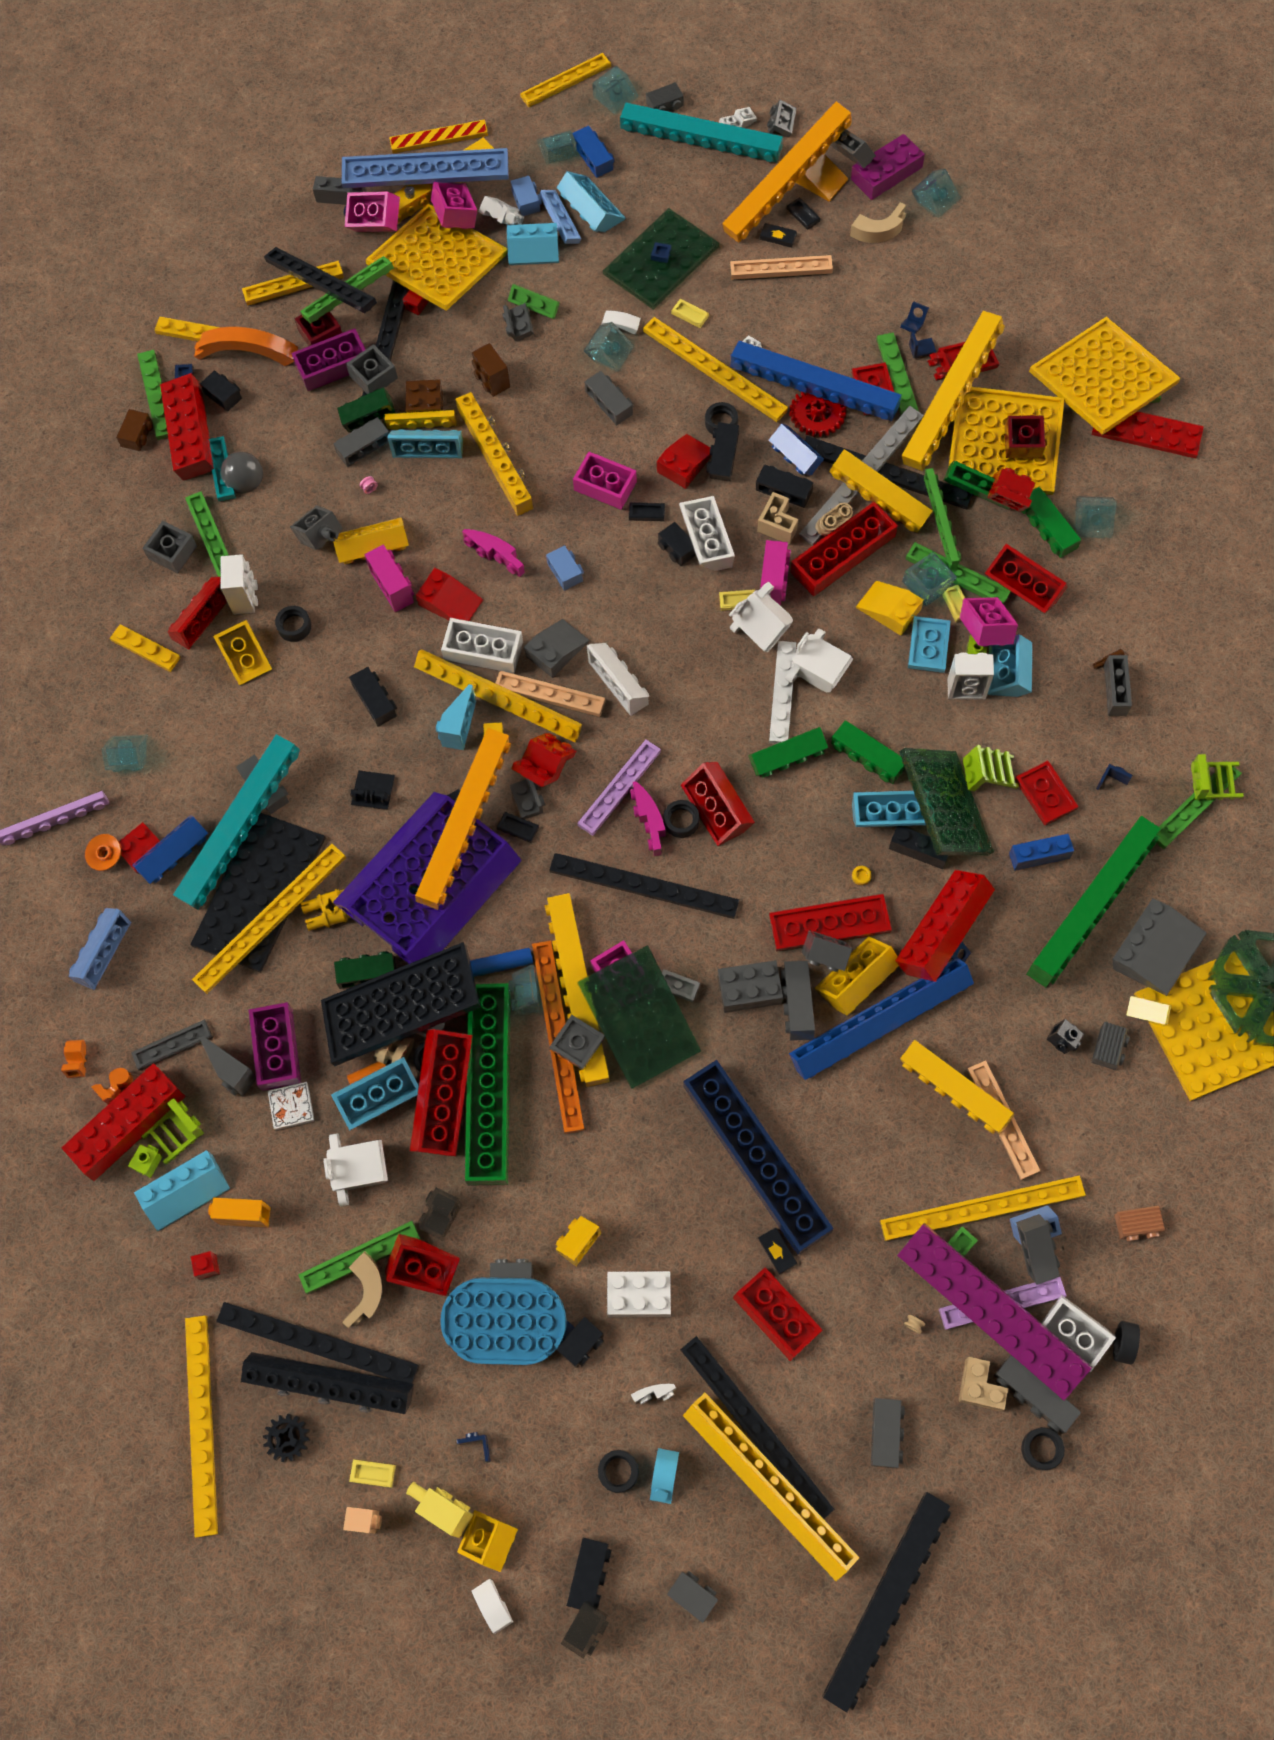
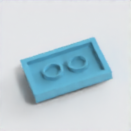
(929, 644)

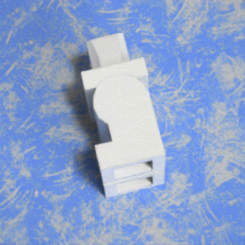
(502, 211)

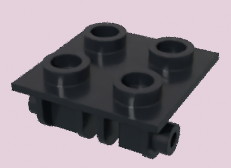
(372, 790)

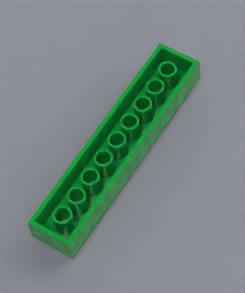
(1094, 902)
(488, 1088)

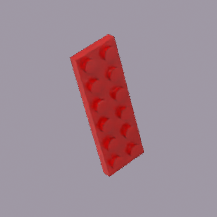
(1157, 434)
(836, 919)

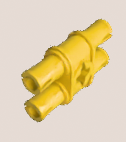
(324, 903)

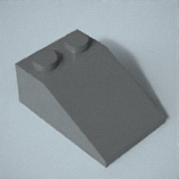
(555, 647)
(235, 1075)

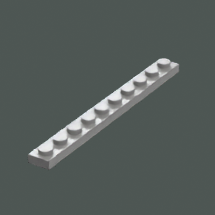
(875, 459)

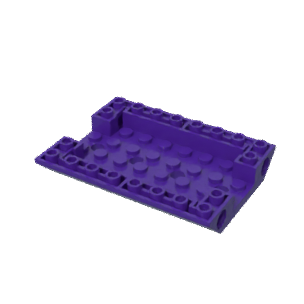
(402, 862)

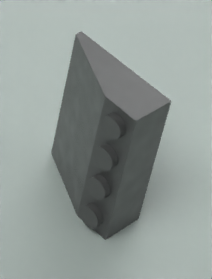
(1158, 947)

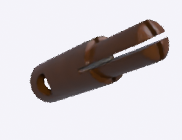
(1100, 663)

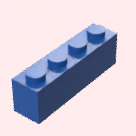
(170, 849)

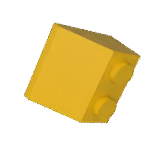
(578, 1240)
(487, 1541)

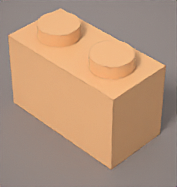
(362, 1520)

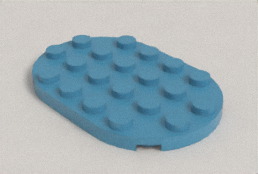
(503, 1320)

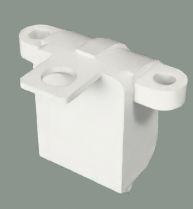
(761, 618)
(818, 662)
(354, 1166)

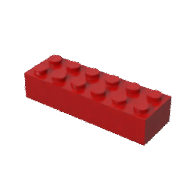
(187, 427)
(843, 549)
(945, 925)
(441, 1093)
(122, 1122)

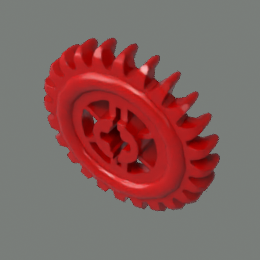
(818, 411)

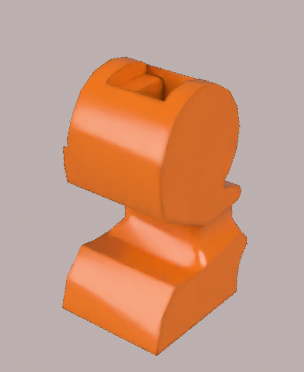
(75, 1056)
(119, 1079)

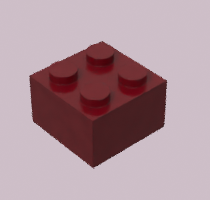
(318, 330)
(1024, 436)

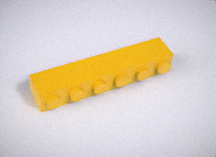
(880, 490)
(957, 1087)

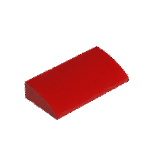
(777, 1314)

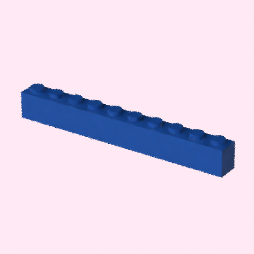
(815, 381)
(880, 1019)

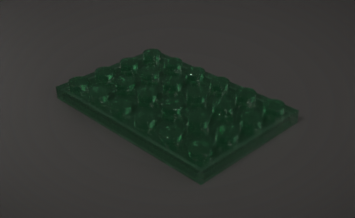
(655, 280)
(946, 802)
(639, 1016)

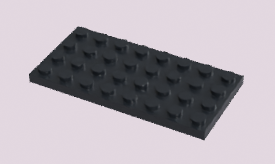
(257, 874)
(399, 1004)

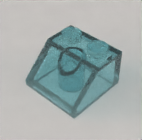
(614, 90)
(557, 147)
(936, 193)
(609, 347)
(1095, 516)
(929, 578)
(125, 752)
(525, 991)

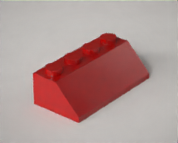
(1026, 579)
(198, 614)
(717, 802)

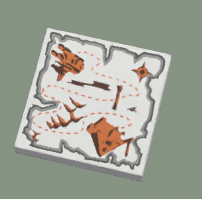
(291, 1106)

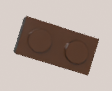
(134, 430)

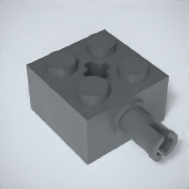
(317, 528)

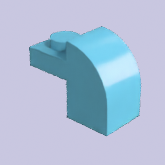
(664, 1476)

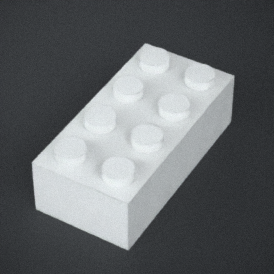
(482, 645)

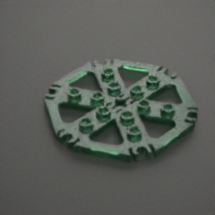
(1246, 986)

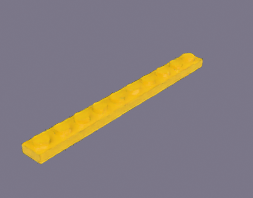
(715, 369)
(498, 695)
(269, 918)
(983, 1207)
(201, 1427)

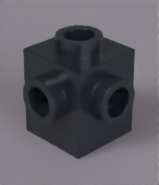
(1065, 1036)

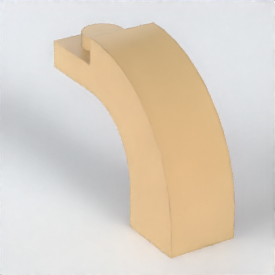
(879, 231)
(369, 1273)

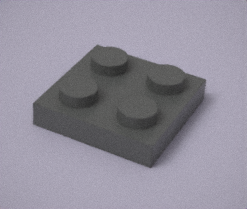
(577, 1042)

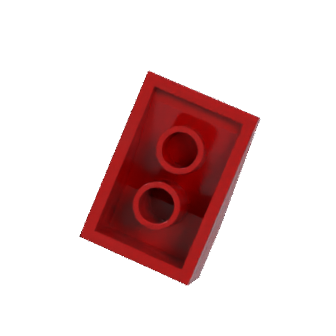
(683, 460)
(447, 597)
(420, 1265)

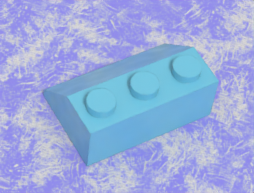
(532, 244)
(1012, 668)

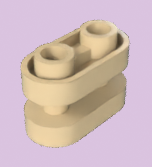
(834, 519)
(387, 1052)

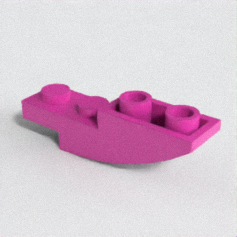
(491, 546)
(650, 815)

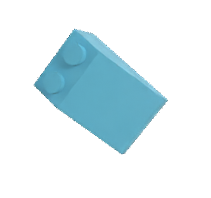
(456, 720)

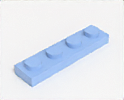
(560, 216)

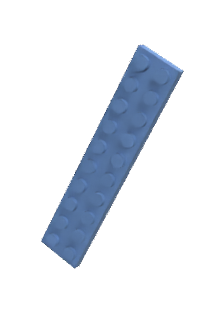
(425, 168)

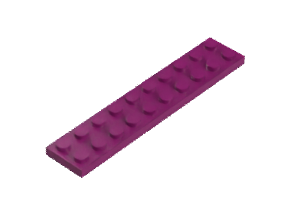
(994, 1312)

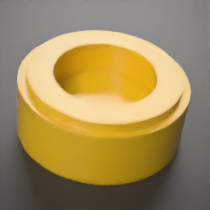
(861, 875)

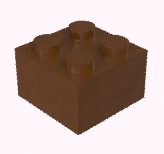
(490, 370)
(424, 396)

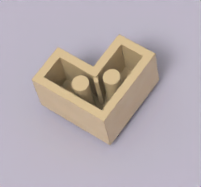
(775, 521)
(976, 1389)

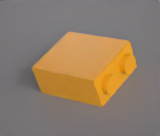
(239, 1212)

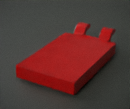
(947, 356)

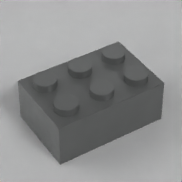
(750, 986)

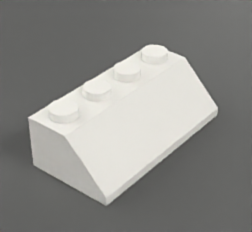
(708, 533)
(617, 678)

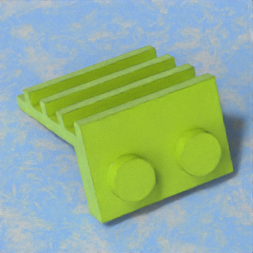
(980, 768)
(1202, 780)
(187, 1125)

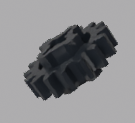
(283, 1445)

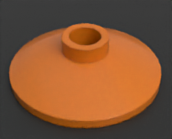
(96, 849)

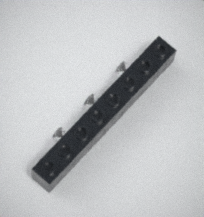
(327, 1383)

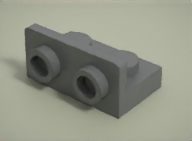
(781, 118)
(518, 322)
(527, 799)

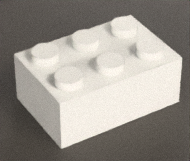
(238, 584)
(970, 676)
(639, 1294)
(1078, 1331)

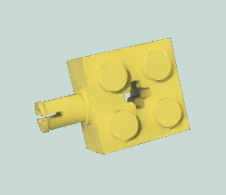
(441, 1510)

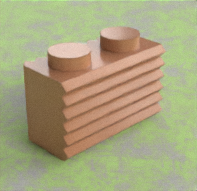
(1139, 1223)

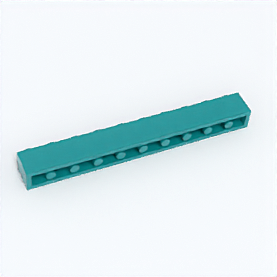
(701, 132)
(237, 822)

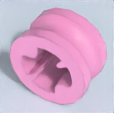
(368, 484)

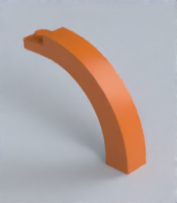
(246, 340)

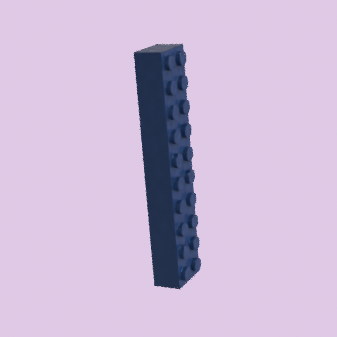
(757, 1157)

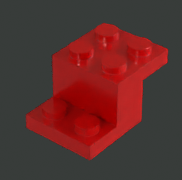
(1011, 489)
(544, 759)

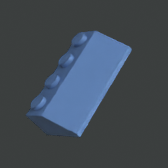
(99, 948)

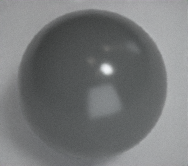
(241, 472)

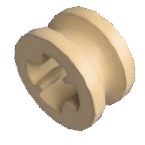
(914, 1324)

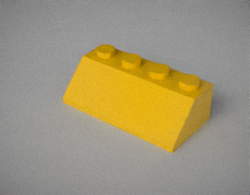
(359, 541)
(864, 972)

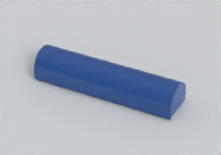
(501, 962)

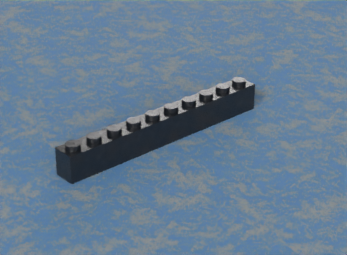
(886, 1601)

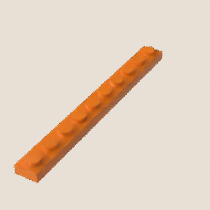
(555, 1021)

